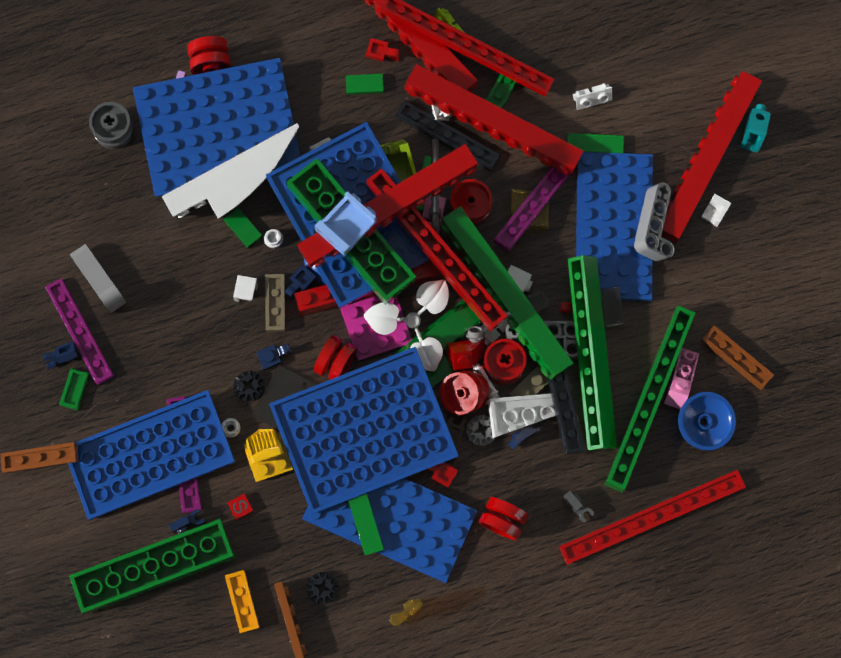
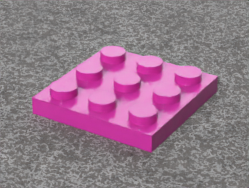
(365, 338)

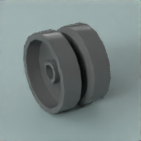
(111, 125)

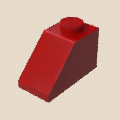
(465, 354)

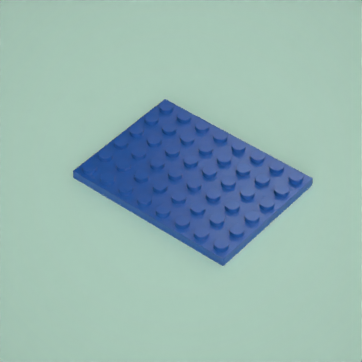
(210, 119)
(350, 161)
(363, 430)

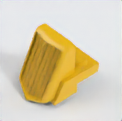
(267, 454)

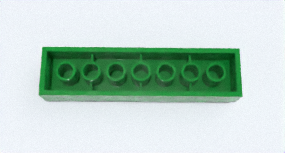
(371, 255)
(152, 567)

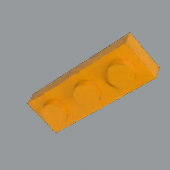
(242, 601)

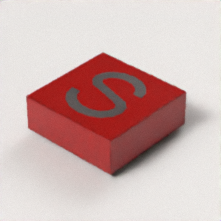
(240, 506)

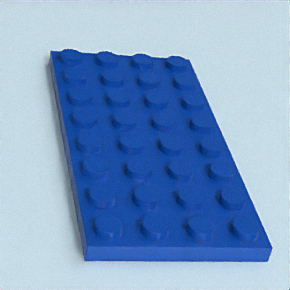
(608, 216)
(150, 455)
(413, 525)

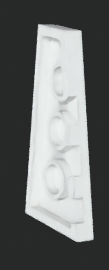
(518, 412)

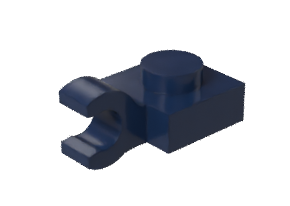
(300, 280)
(61, 354)
(271, 357)
(520, 436)
(182, 524)

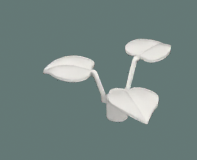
(432, 296)

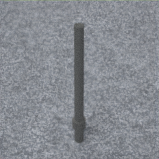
(435, 211)

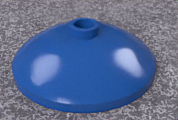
(718, 418)

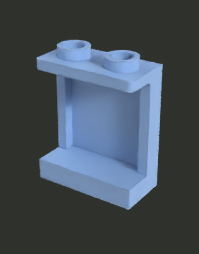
(346, 223)

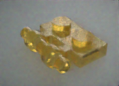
(410, 609)

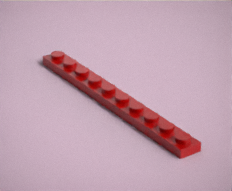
(468, 45)
(652, 517)

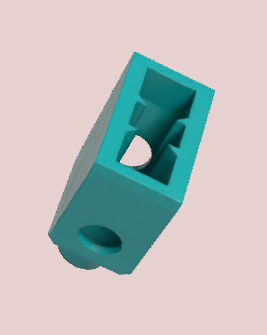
(755, 128)

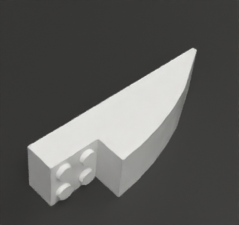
(232, 180)

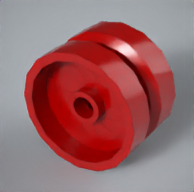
(208, 54)
(472, 191)
(335, 358)
(501, 372)
(464, 392)
(503, 518)

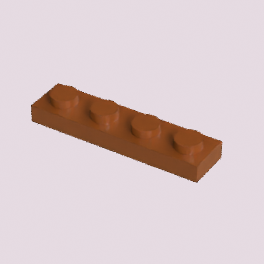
(737, 357)
(39, 457)
(288, 613)

